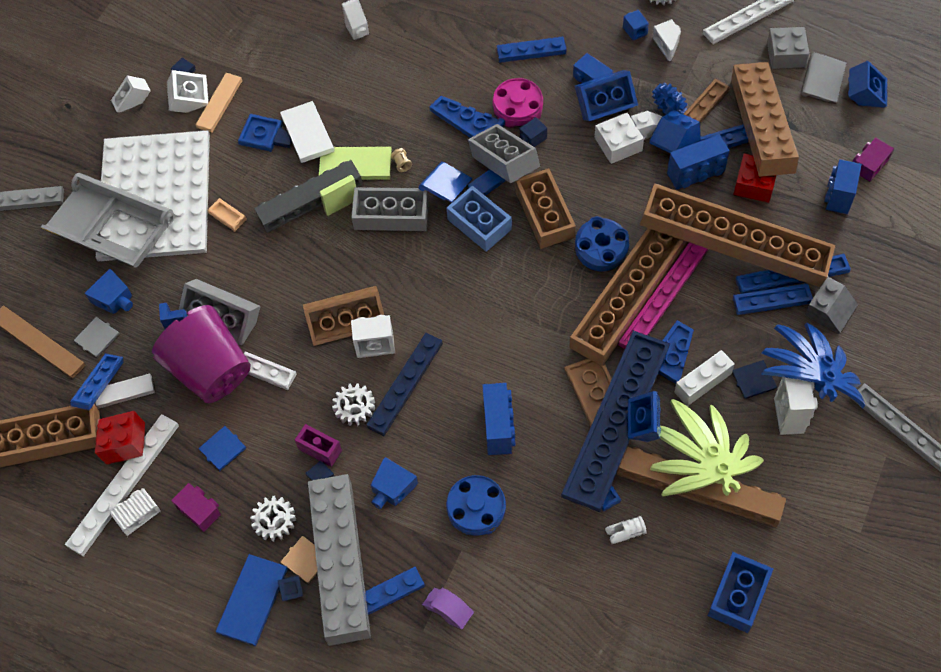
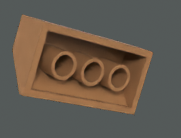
(332, 317)

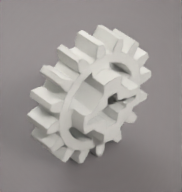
(352, 411)
(279, 524)

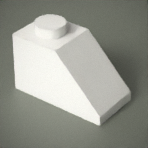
(355, 19)
(667, 37)
(130, 93)
(646, 123)

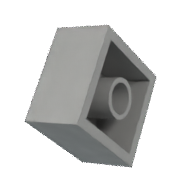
(788, 47)

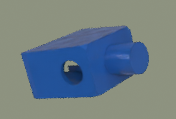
(110, 293)
(391, 484)

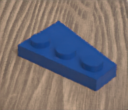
(674, 362)

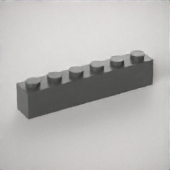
(302, 198)

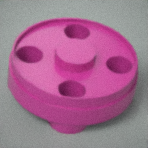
(517, 102)

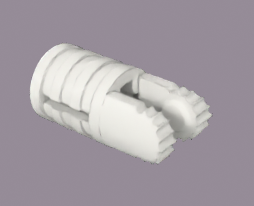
(626, 530)

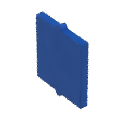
(222, 448)

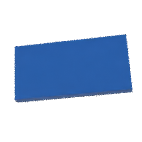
(251, 600)

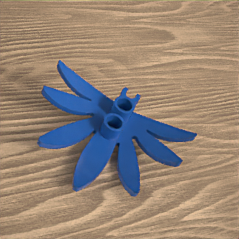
(818, 367)

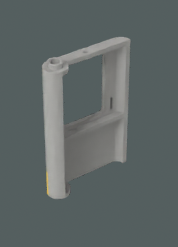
(90, 209)

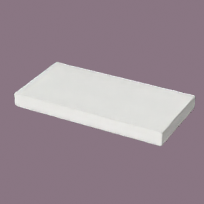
(307, 132)

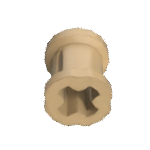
(401, 159)

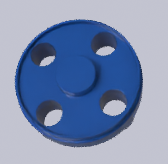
(601, 244)
(476, 505)

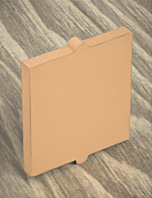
(302, 559)

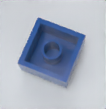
(842, 186)

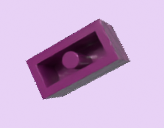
(873, 158)
(318, 445)
(196, 507)

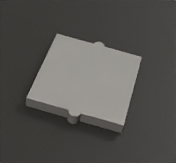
(96, 337)

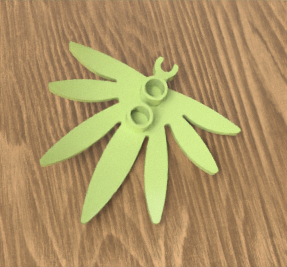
(715, 460)

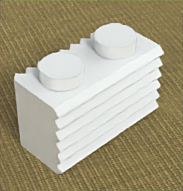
(134, 511)

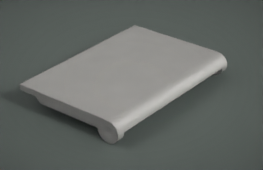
(823, 78)

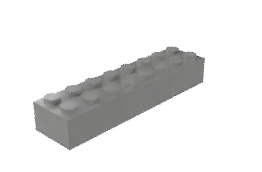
(338, 560)

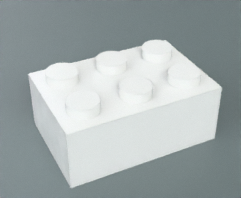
(794, 405)

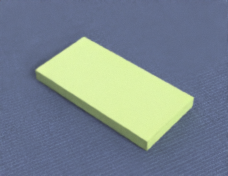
(371, 162)

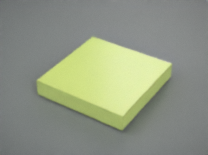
(338, 195)

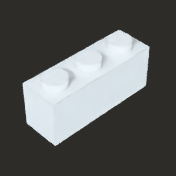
(704, 378)

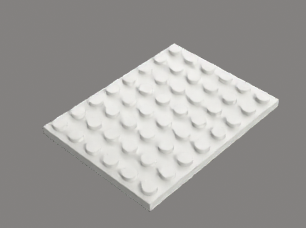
(168, 172)

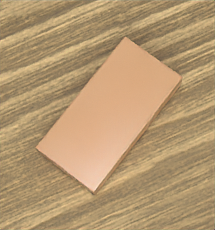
(227, 214)

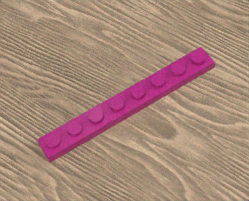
(665, 292)

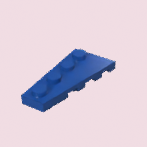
(463, 118)

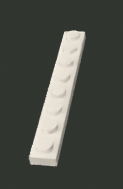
(121, 486)

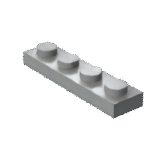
(31, 198)

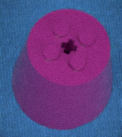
(202, 354)

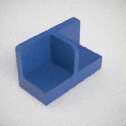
(168, 317)

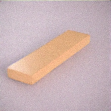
(219, 102)

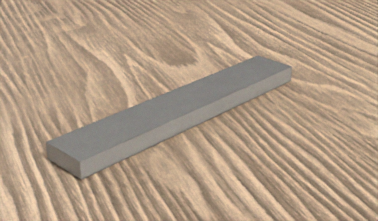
(901, 426)

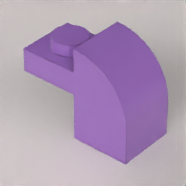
(449, 607)

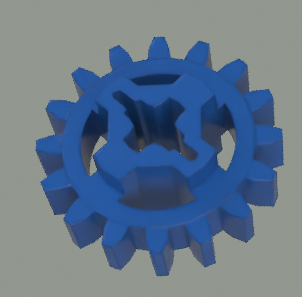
(669, 99)

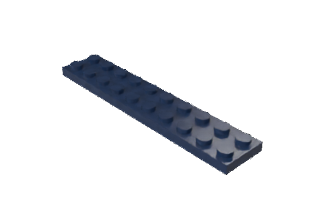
(608, 434)

